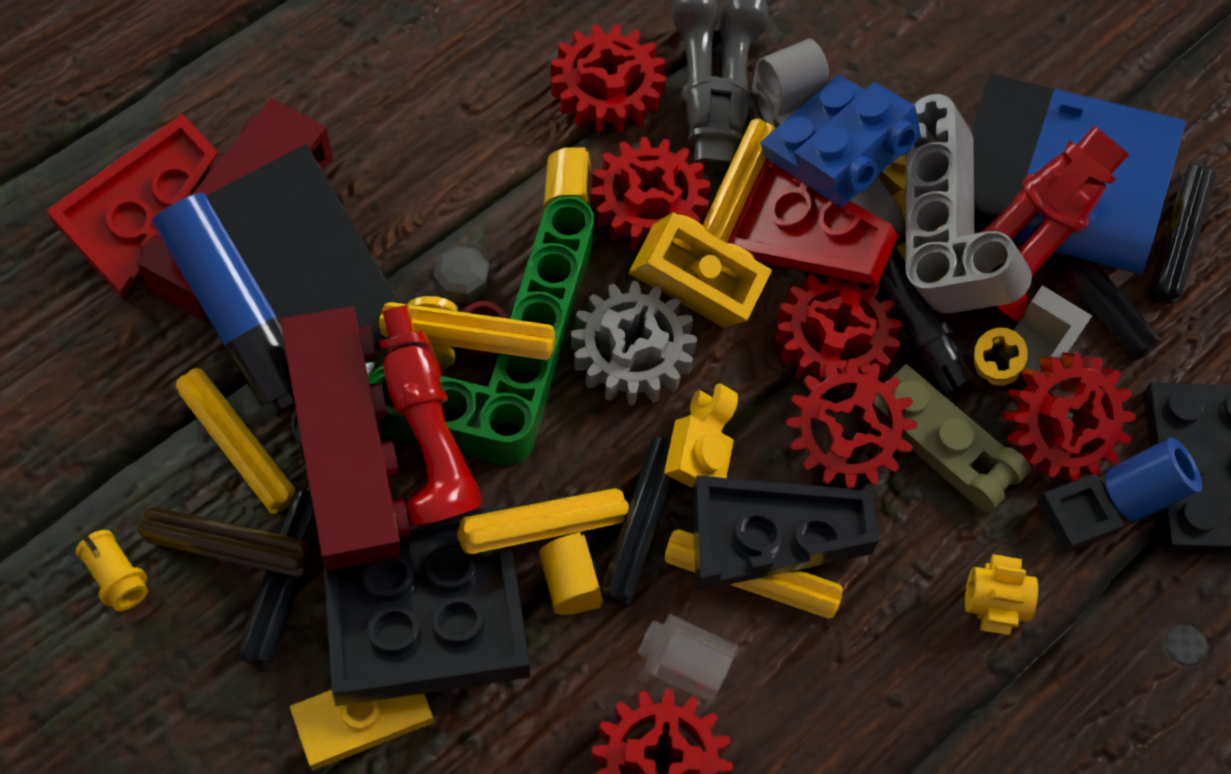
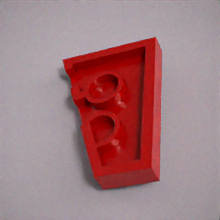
(114, 210)

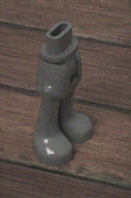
(716, 105)

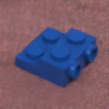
(843, 138)

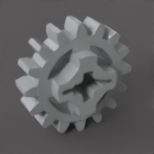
(650, 360)

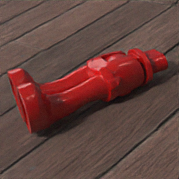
(1064, 195)
(417, 394)

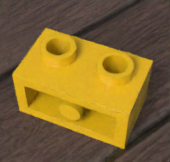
(700, 270)

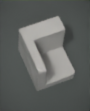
(1048, 328)

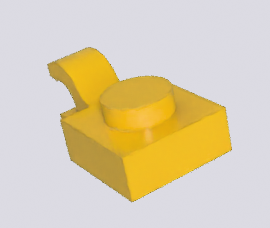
(697, 440)

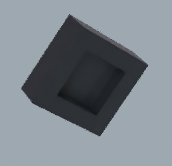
(1080, 513)

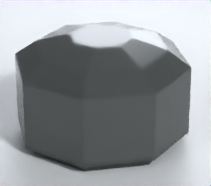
(461, 275)

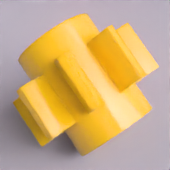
(1001, 594)

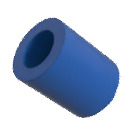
(1152, 480)

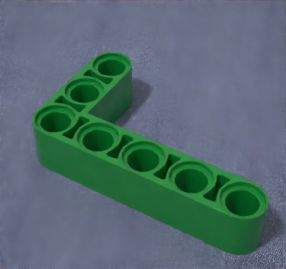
(536, 302)

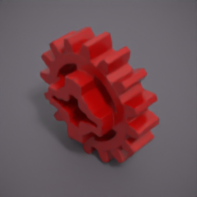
(607, 78)
(648, 189)
(815, 313)
(861, 399)
(1096, 410)
(637, 755)

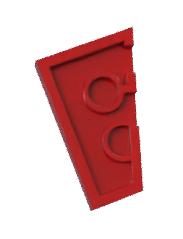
(804, 231)

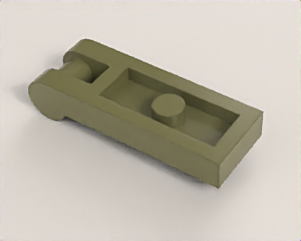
(954, 442)

